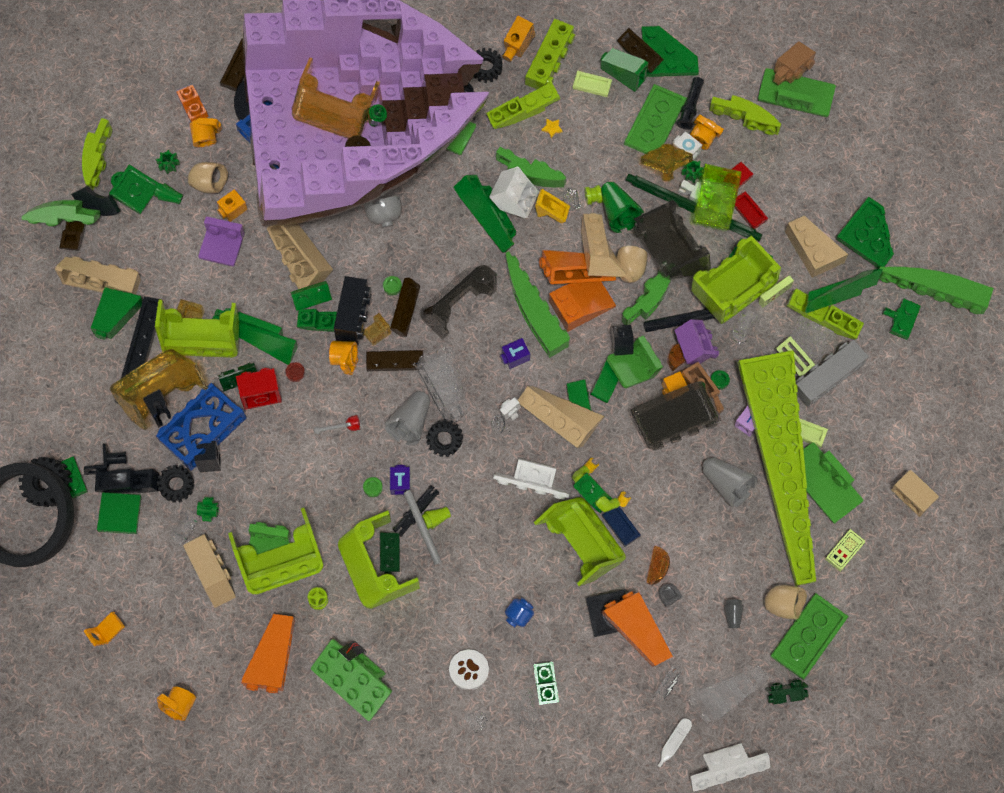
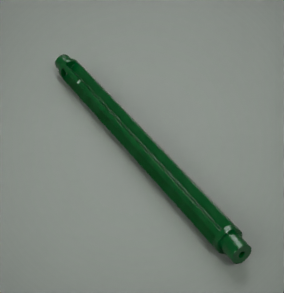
(687, 204)

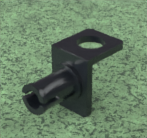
(108, 458)

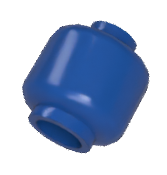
(519, 612)

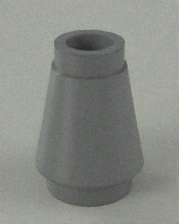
(734, 613)

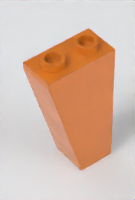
(567, 267)
(638, 627)
(271, 657)

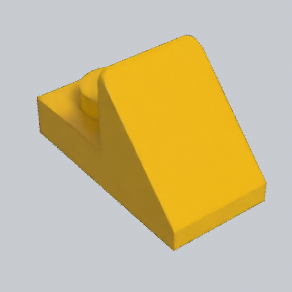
(551, 206)

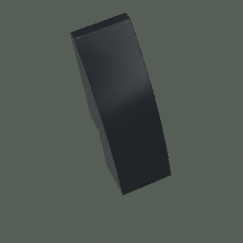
(127, 481)

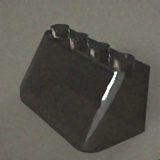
(676, 415)

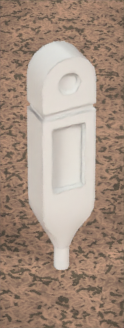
(675, 740)

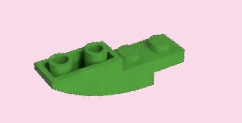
(538, 172)
(56, 211)
(646, 304)

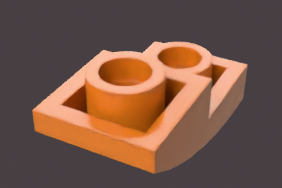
(191, 103)

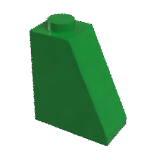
(625, 68)
(114, 312)

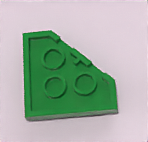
(677, 58)
(868, 234)

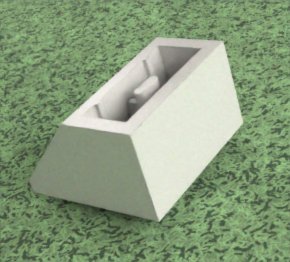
(514, 193)

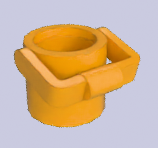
(204, 131)
(705, 131)
(344, 355)
(177, 704)

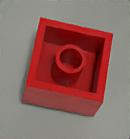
(258, 388)

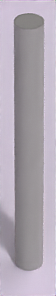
(422, 527)

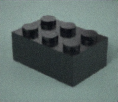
(352, 310)

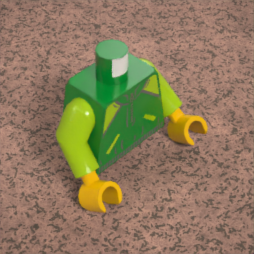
(593, 492)

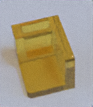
(190, 309)
(378, 330)

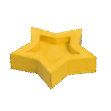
(552, 127)

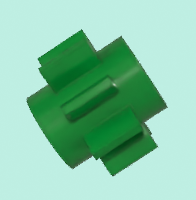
(167, 161)
(692, 175)
(207, 509)

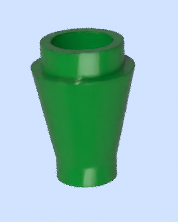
(377, 114)
(168, 194)

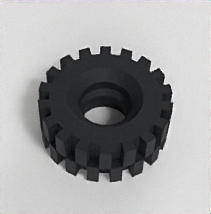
(31, 486)

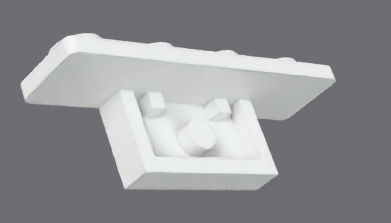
(533, 476)
(728, 765)

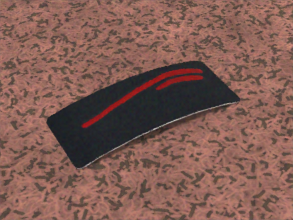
(351, 650)

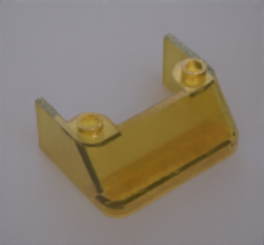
(330, 112)
(163, 372)

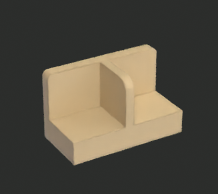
(915, 493)

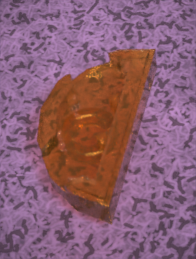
(676, 357)
(659, 565)

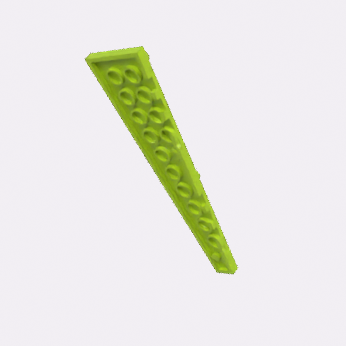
(775, 416)

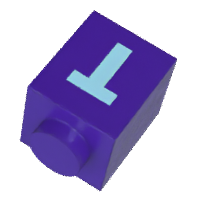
(515, 353)
(399, 479)

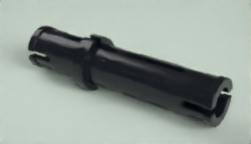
(422, 503)

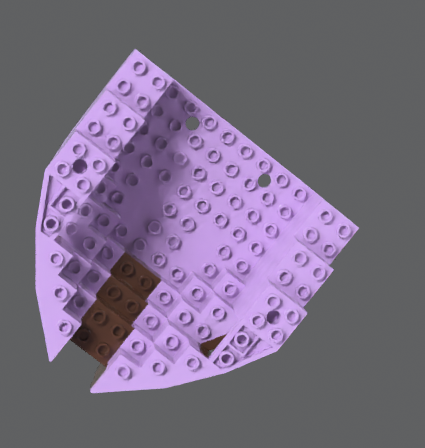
(419, 86)

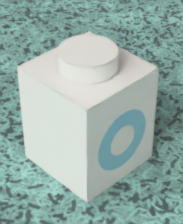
(688, 143)

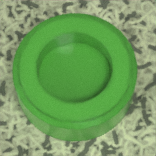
(392, 285)
(372, 487)

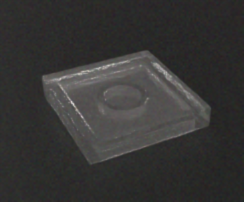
(811, 338)

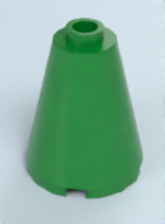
(619, 207)

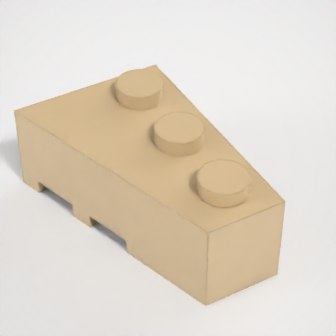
(814, 246)
(209, 570)

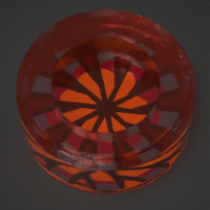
(295, 372)

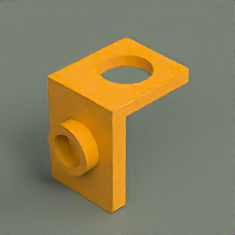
(105, 630)

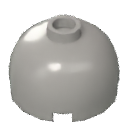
(384, 210)

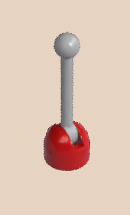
(352, 424)

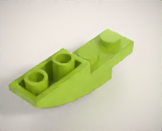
(523, 108)
(753, 115)
(92, 154)
(829, 316)

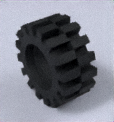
(492, 73)
(434, 443)
(171, 473)

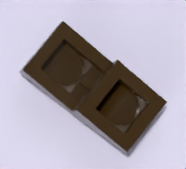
(72, 235)

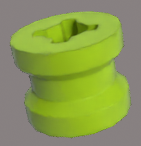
(593, 194)
(317, 594)

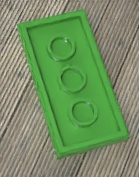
(655, 120)
(809, 636)

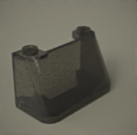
(671, 242)
(438, 309)

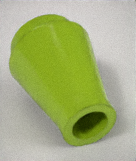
(435, 517)

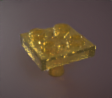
(667, 159)

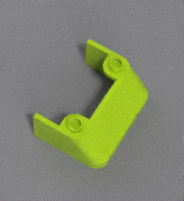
(198, 336)
(586, 535)
(279, 565)
(370, 588)

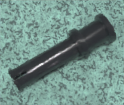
(689, 109)

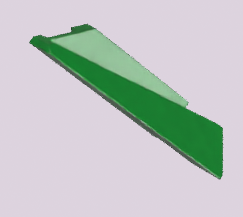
(490, 217)
(842, 290)
(264, 336)

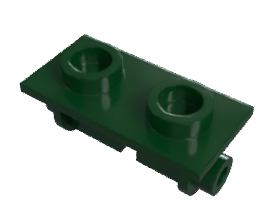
(228, 378)
(389, 552)
(794, 690)

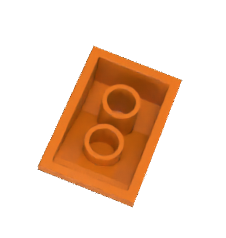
(580, 303)

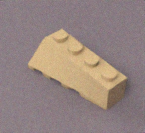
(597, 250)
(300, 255)
(96, 276)
(561, 415)

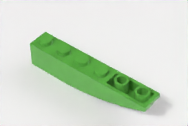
(940, 286)
(535, 311)

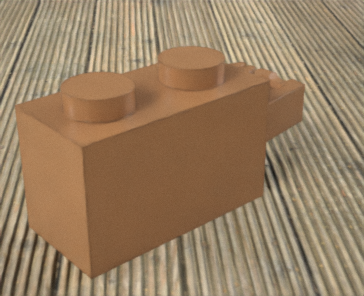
(794, 63)
(695, 374)

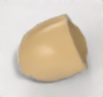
(201, 177)
(633, 262)
(782, 601)

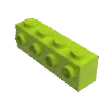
(550, 54)

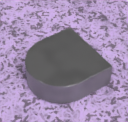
(669, 594)

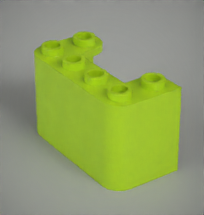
(736, 280)

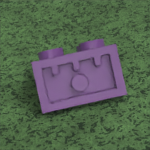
(221, 241)

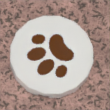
(469, 669)

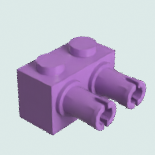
(696, 342)

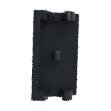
(156, 406)
(210, 460)

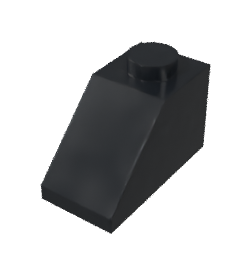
(622, 339)

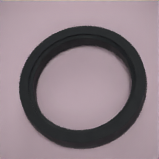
(64, 519)

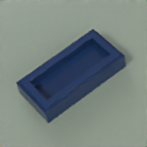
(621, 526)

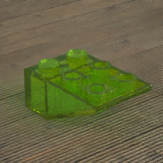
(716, 196)

